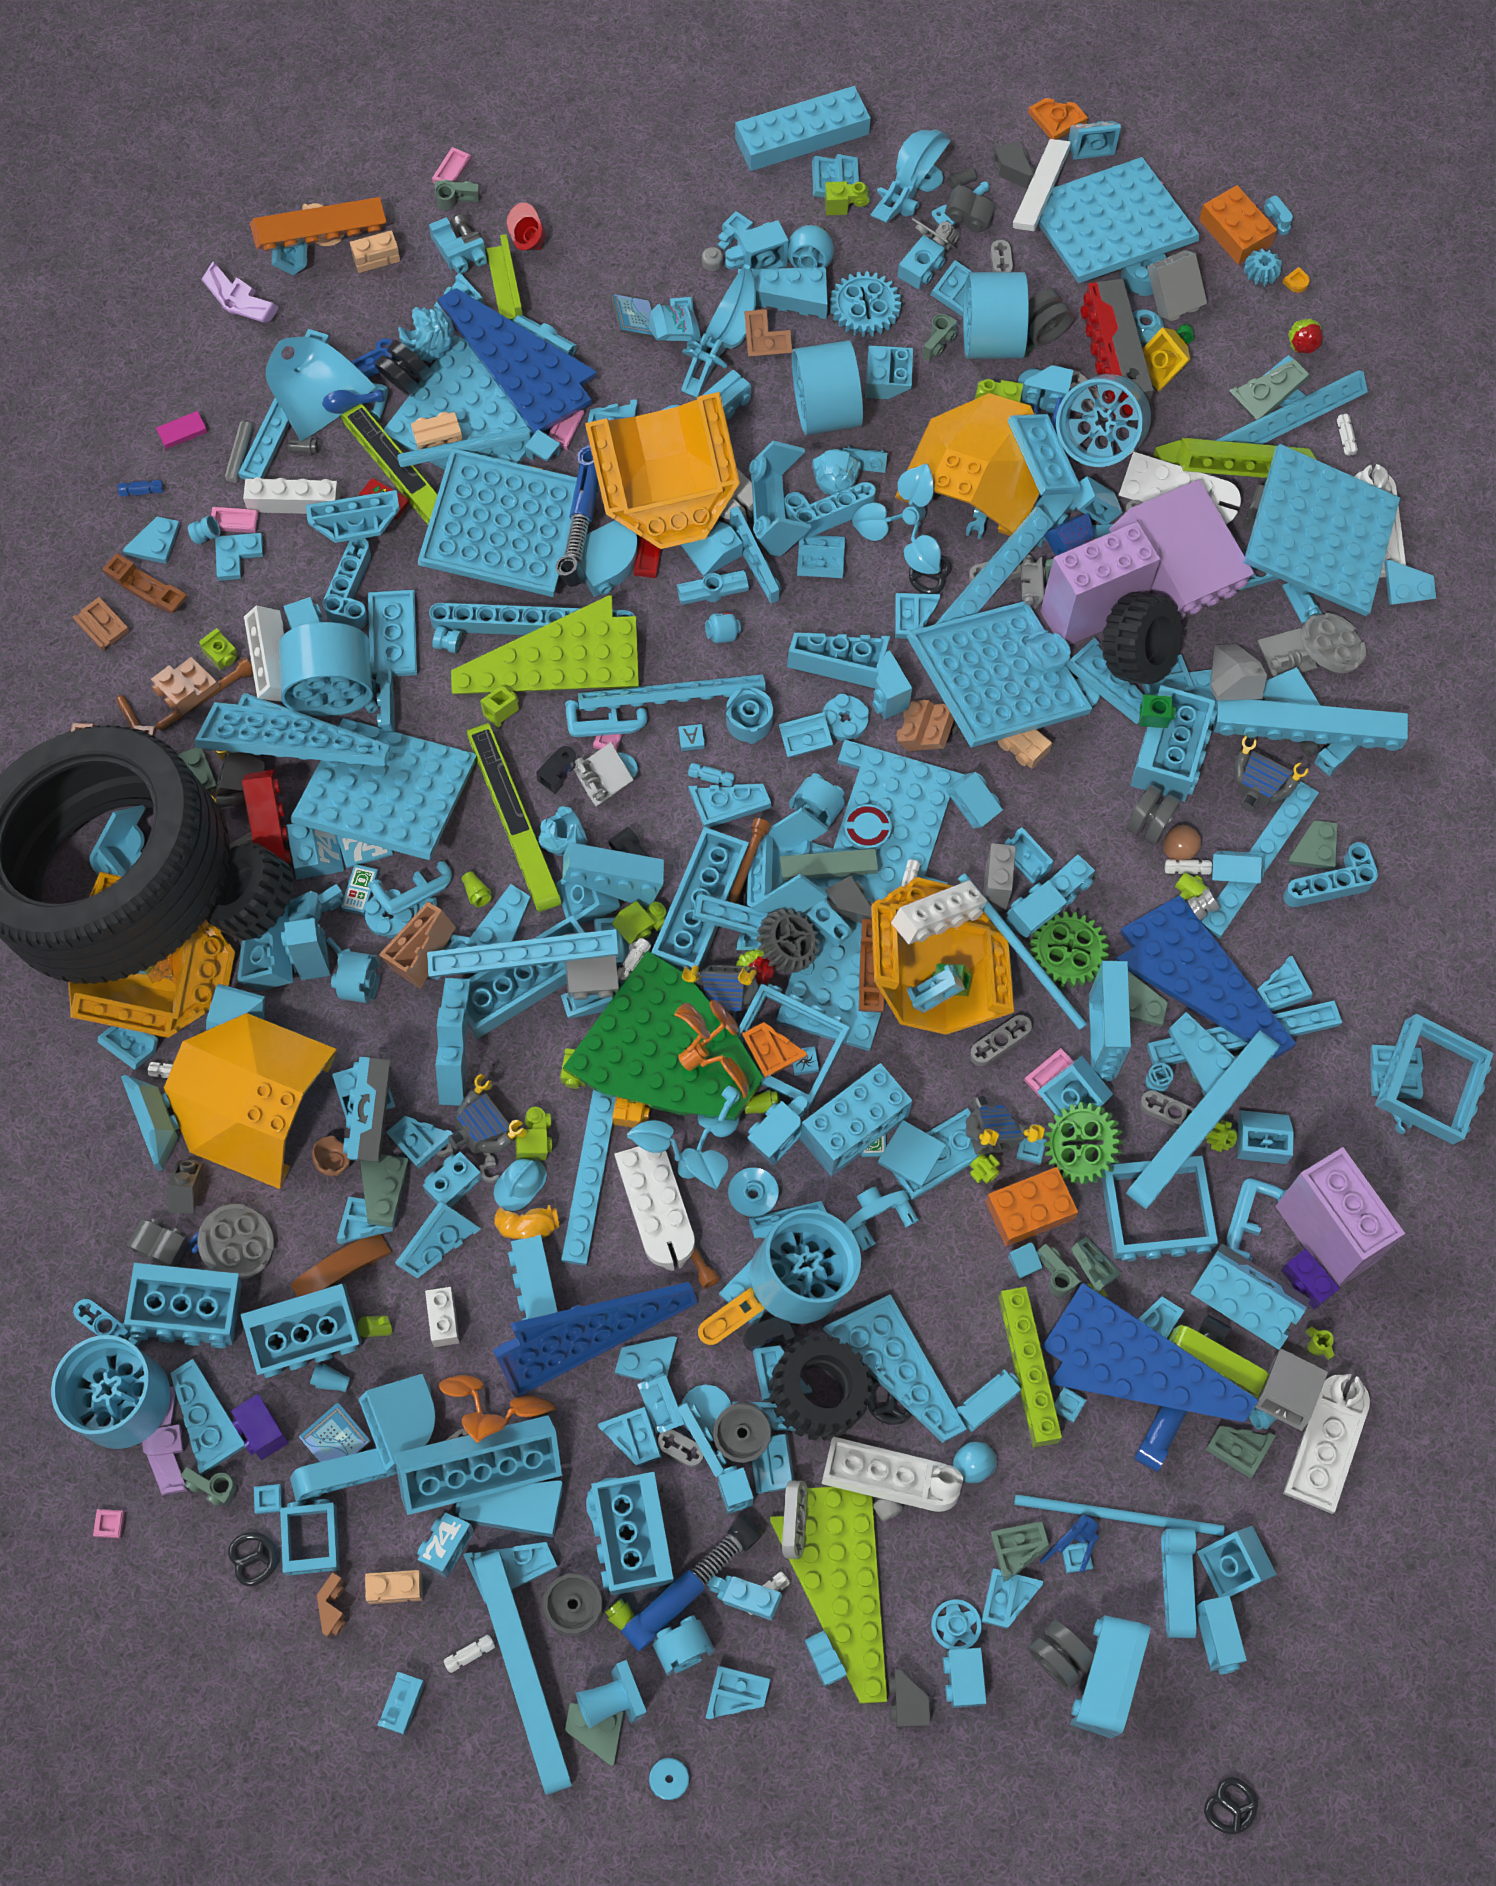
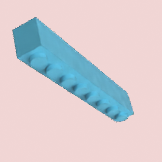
(1311, 723)

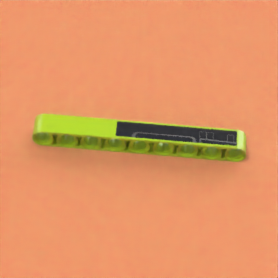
(385, 454)
(513, 818)

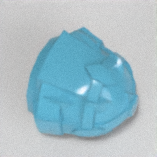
(835, 471)
(561, 830)

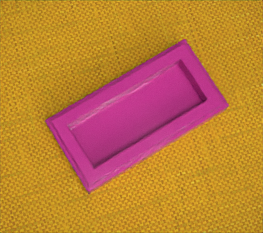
(181, 430)

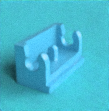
(1029, 856)
(1238, 866)
(936, 989)
(660, 1403)
(401, 1703)

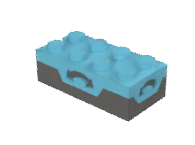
(369, 1109)
(1250, 1296)

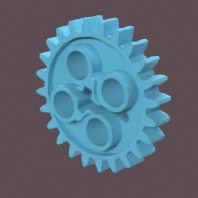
(846, 307)

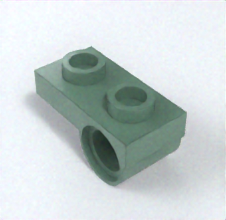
(456, 191)
(939, 337)
(1052, 1261)
(196, 1482)

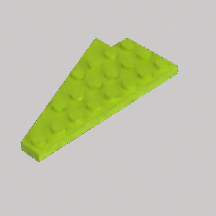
(569, 654)
(842, 1583)

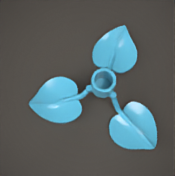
(918, 488)
(707, 1166)

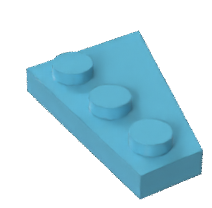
(1201, 1051)

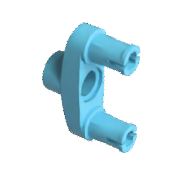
(873, 1205)

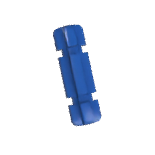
(140, 488)

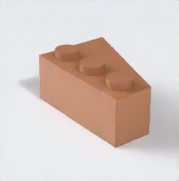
(422, 934)

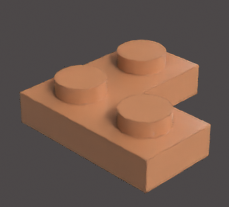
(761, 341)

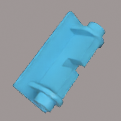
(869, 460)
(1301, 601)

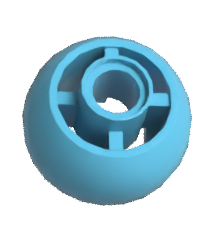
(810, 247)

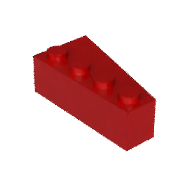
(266, 812)

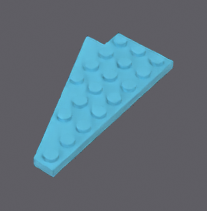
(274, 730)

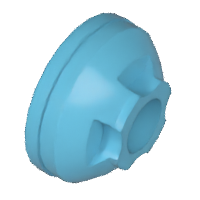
(1147, 332)

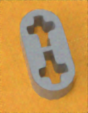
(996, 259)
(677, 1454)

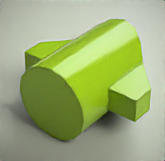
(1190, 886)
(374, 1326)
(1320, 1342)

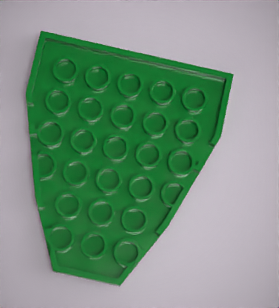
(638, 1043)

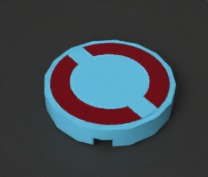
(867, 827)

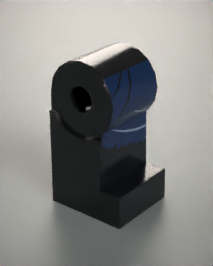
(556, 767)
(768, 1332)

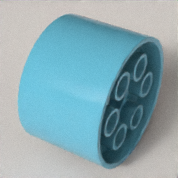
(995, 315)
(827, 387)
(1072, 436)
(325, 669)
(788, 1296)
(133, 1419)

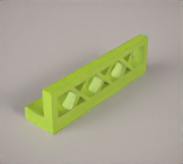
(504, 280)

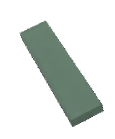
(829, 864)

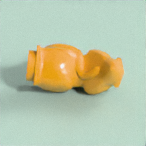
(528, 1225)

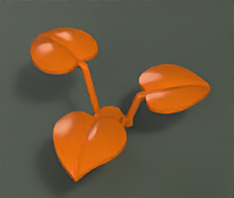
(697, 1052)
(482, 1425)

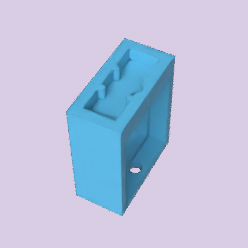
(316, 1564)
(1220, 1635)

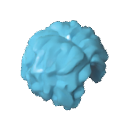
(431, 336)

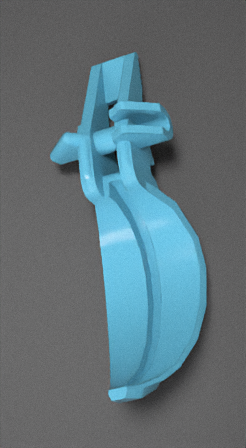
(913, 163)
(723, 331)

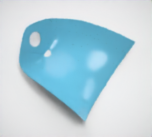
(303, 392)

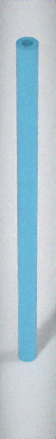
(1030, 961)
(1120, 1515)

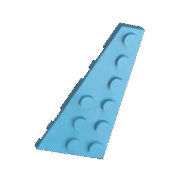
(899, 1364)

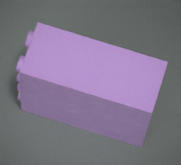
(1194, 548)
(1093, 578)
(1339, 1217)

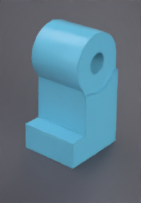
(829, 923)
(825, 1658)

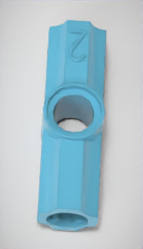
(547, 333)
(726, 585)

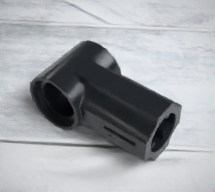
(627, 842)

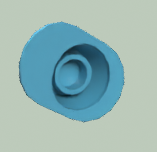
(519, 1184)

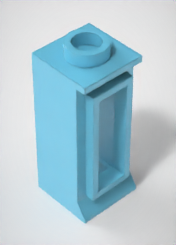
(989, 1400)

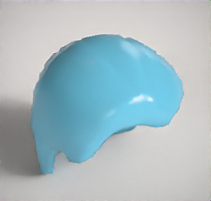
(975, 1462)

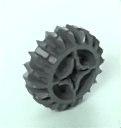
(785, 954)

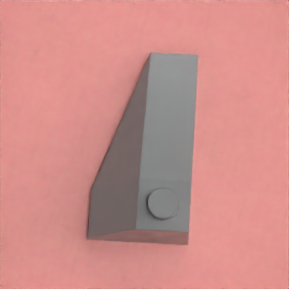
(1236, 674)

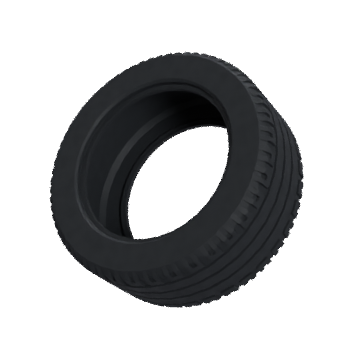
(157, 899)

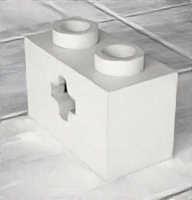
(442, 1317)

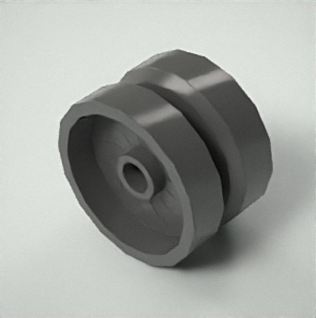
(1047, 317)
(1150, 813)
(746, 1416)
(573, 1621)
(1061, 1654)

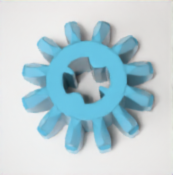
(1263, 267)

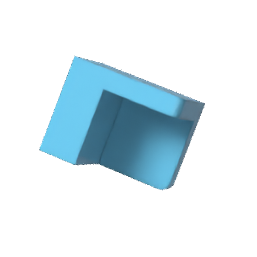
(542, 446)

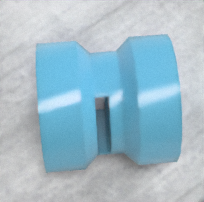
(205, 529)
(447, 639)
(1156, 1082)

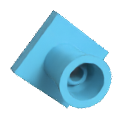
(612, 1698)

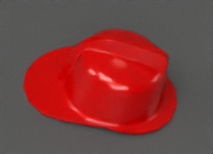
(525, 227)

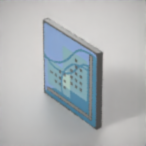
(632, 314)
(333, 1435)

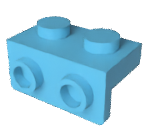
(290, 259)
(129, 1045)

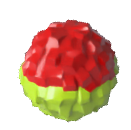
(1305, 336)
(754, 959)

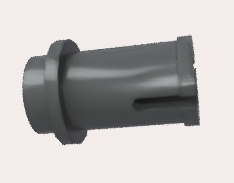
(961, 178)
(305, 446)

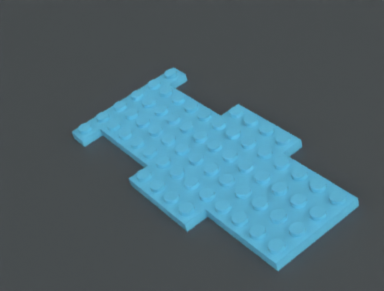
(916, 804)

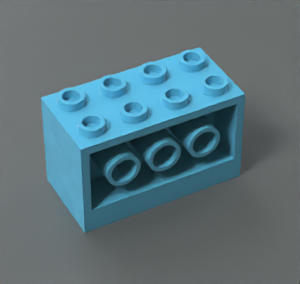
(1174, 754)
(855, 1119)
(179, 1289)
(287, 1318)
(646, 1544)

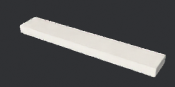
(1041, 185)

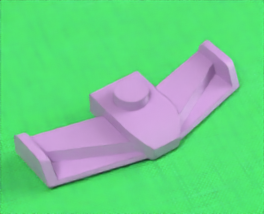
(237, 296)
(160, 1452)

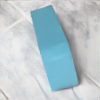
(830, 510)
(351, 581)
(1328, 880)
(337, 1473)
(1178, 1582)

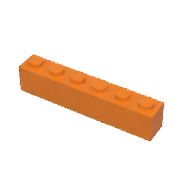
(318, 223)

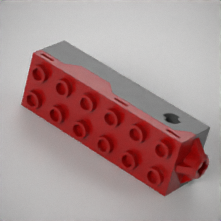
(1114, 337)

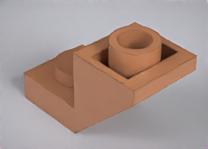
(330, 1617)

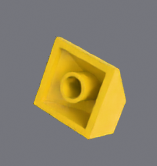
(1165, 357)

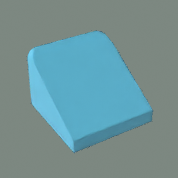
(1025, 1260)

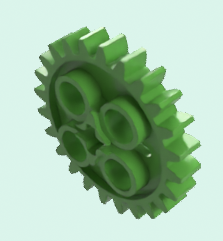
(1071, 929)
(1083, 1120)

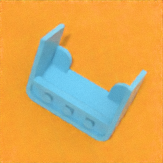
(770, 524)
(119, 843)
(765, 885)
(1112, 1676)

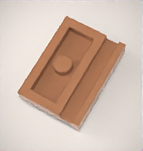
(101, 624)

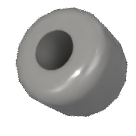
(712, 259)
(887, 1509)

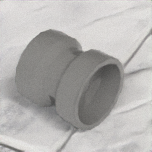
(1205, 903)

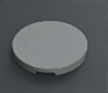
(1333, 643)
(235, 1240)

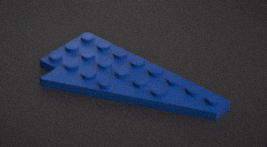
(531, 373)
(1189, 965)
(569, 1338)
(1125, 1358)

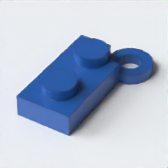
(366, 362)

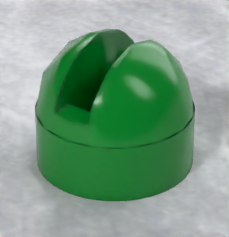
(1188, 333)

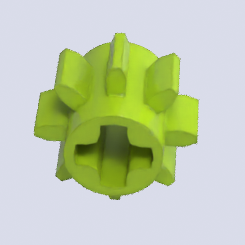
(1222, 1136)
(985, 1168)

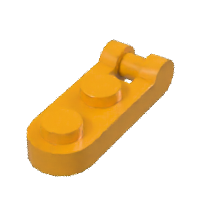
(729, 1318)

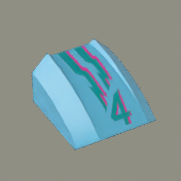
(674, 323)

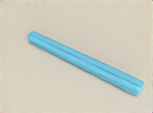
(468, 445)

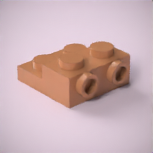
(184, 685)
(925, 726)

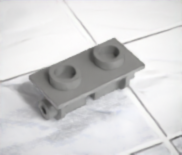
(1034, 573)

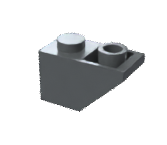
(1013, 164)
(848, 900)
(184, 1187)
(911, 1703)

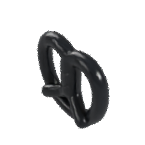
(940, 577)
(878, 1413)
(258, 1555)
(1232, 1807)

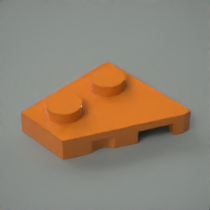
(772, 1049)

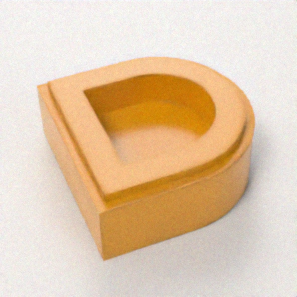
(1297, 281)

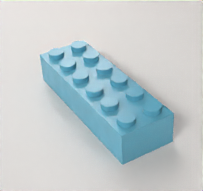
(802, 128)
(711, 873)
(506, 992)
(468, 1469)

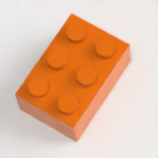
(1237, 224)
(1031, 1206)

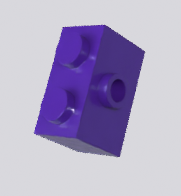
(1310, 1279)
(259, 1427)

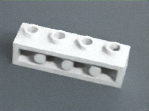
(287, 495)
(264, 632)
(939, 912)

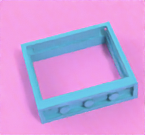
(814, 1013)
(1109, 1019)
(1474, 1087)
(1154, 1249)

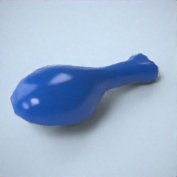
(343, 400)

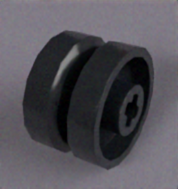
(402, 368)

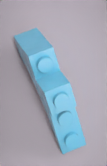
(452, 1041)

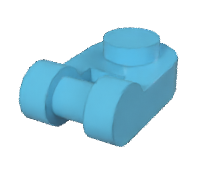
(1279, 212)

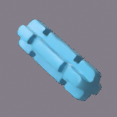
(711, 774)

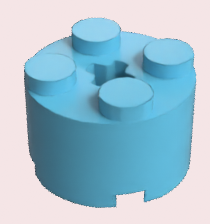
(1137, 277)
(749, 715)
(819, 799)
(356, 977)
(682, 1646)

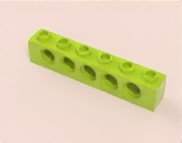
(1029, 1367)

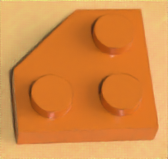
(1055, 117)

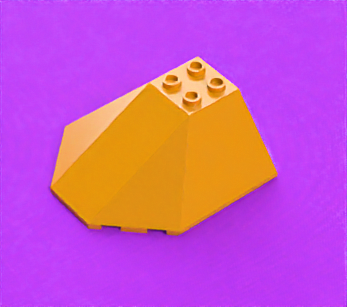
(980, 460)
(666, 470)
(903, 965)
(159, 1006)
(241, 1091)

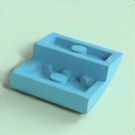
(833, 170)
(821, 556)
(1412, 1082)

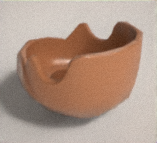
(1182, 843)
(329, 1156)

